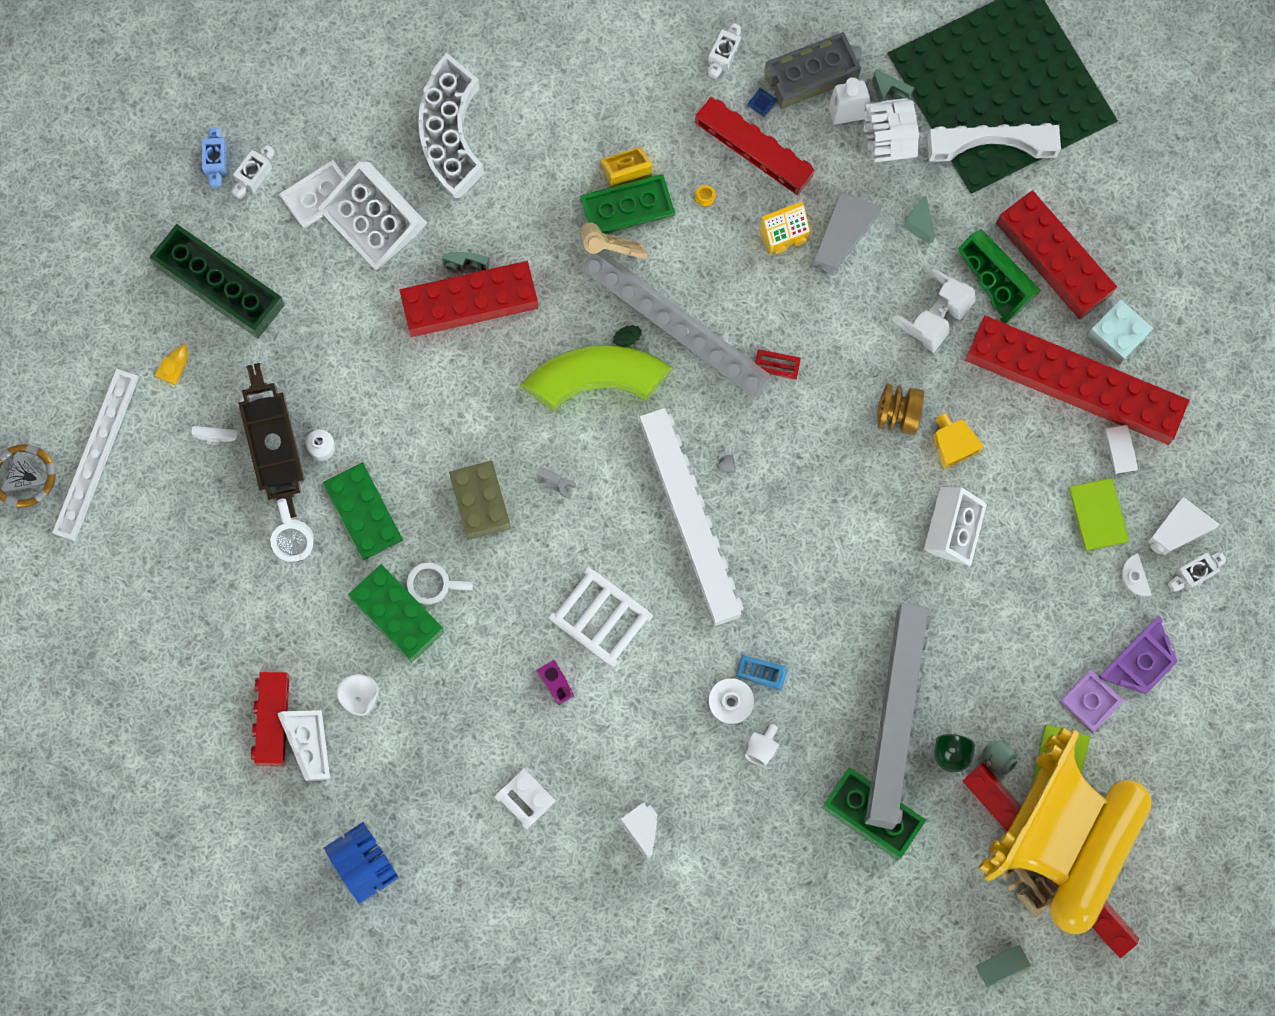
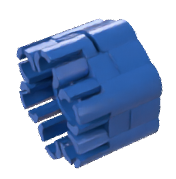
(357, 865)

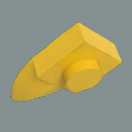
(173, 365)

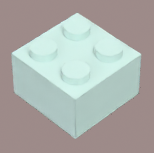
(1119, 332)

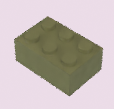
(479, 500)

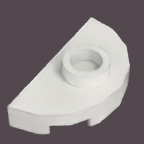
(214, 435)
(1134, 577)

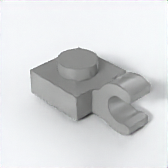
(550, 479)

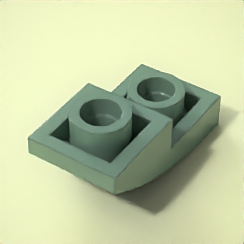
(458, 260)
(1003, 965)

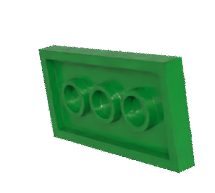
(628, 204)
(363, 511)

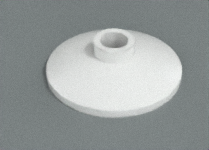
(732, 689)

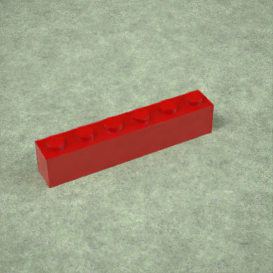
(754, 145)

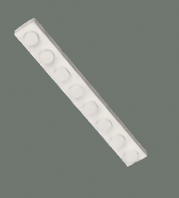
(95, 455)

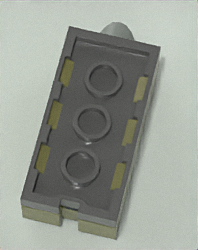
(813, 69)

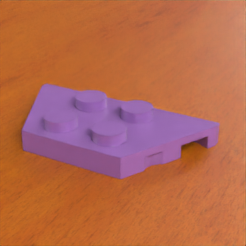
(1143, 660)

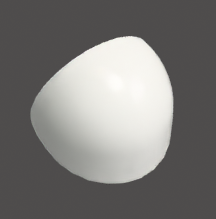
(358, 686)

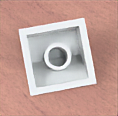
(641, 828)

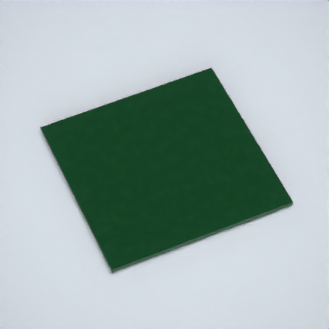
(1002, 69)

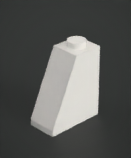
(1181, 527)

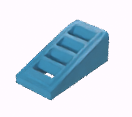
(764, 664)

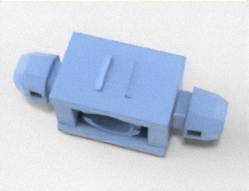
(217, 170)

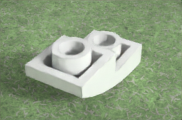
(1121, 449)

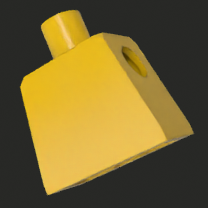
(955, 441)

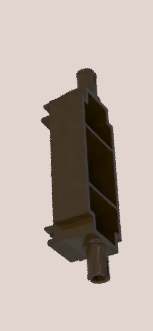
(264, 418)

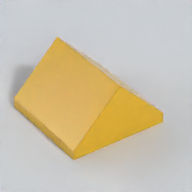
(627, 167)

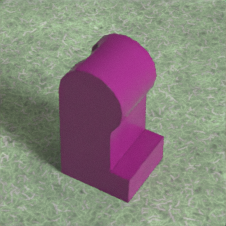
(555, 682)

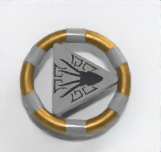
(24, 475)

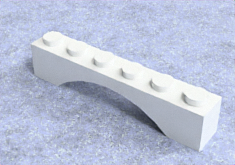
(1037, 141)

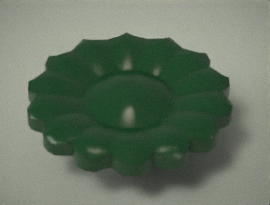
(627, 335)

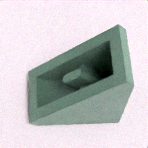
(920, 221)

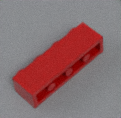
(268, 730)

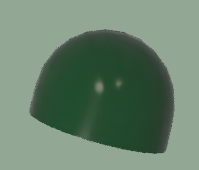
(960, 758)

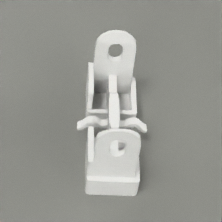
(931, 326)

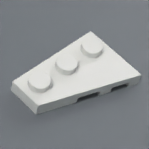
(307, 741)

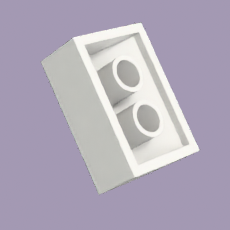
(955, 525)

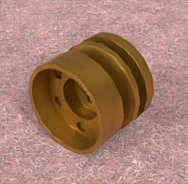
(900, 409)

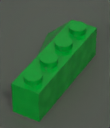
(999, 276)

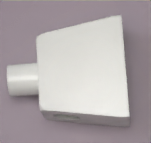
(848, 101)

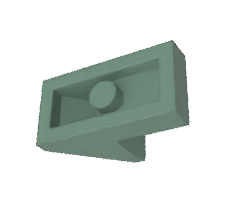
(887, 84)

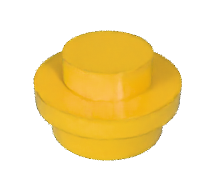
(705, 195)

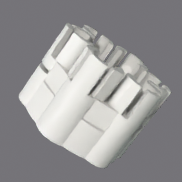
(894, 130)

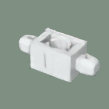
(718, 62)
(253, 181)
(1183, 577)

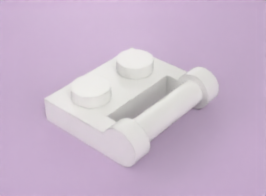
(532, 795)

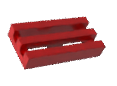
(779, 365)

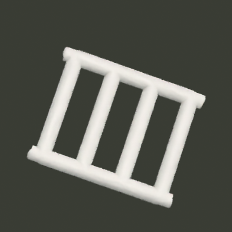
(593, 645)

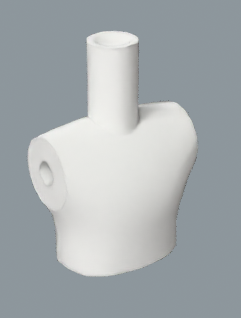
(762, 747)

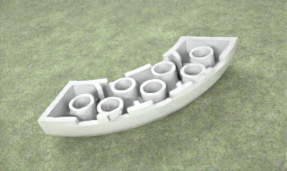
(441, 126)

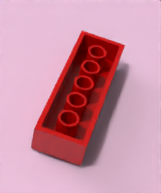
(1056, 254)
(469, 298)

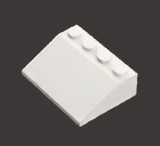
(372, 215)

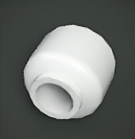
(317, 451)

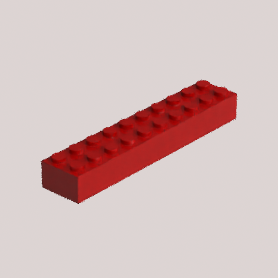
(1077, 380)

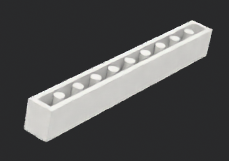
(690, 517)

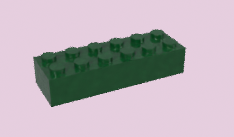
(217, 281)

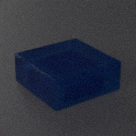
(762, 102)

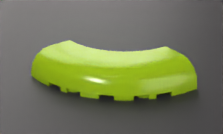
(596, 369)

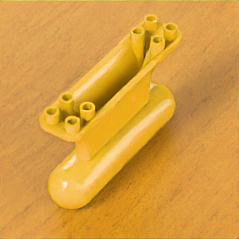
(1071, 835)

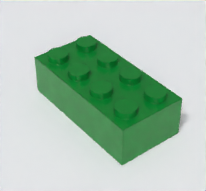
(396, 613)
(849, 805)

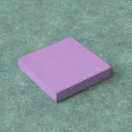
(1091, 701)

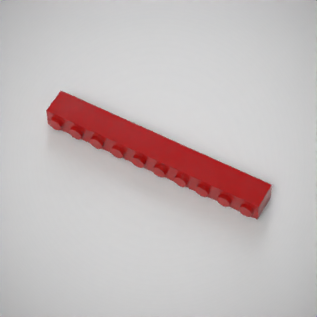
(1005, 809)

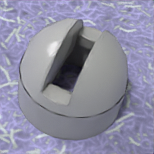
(727, 464)

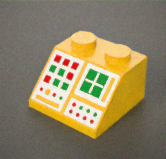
(785, 228)

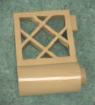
(595, 241)

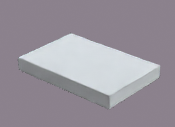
(310, 192)

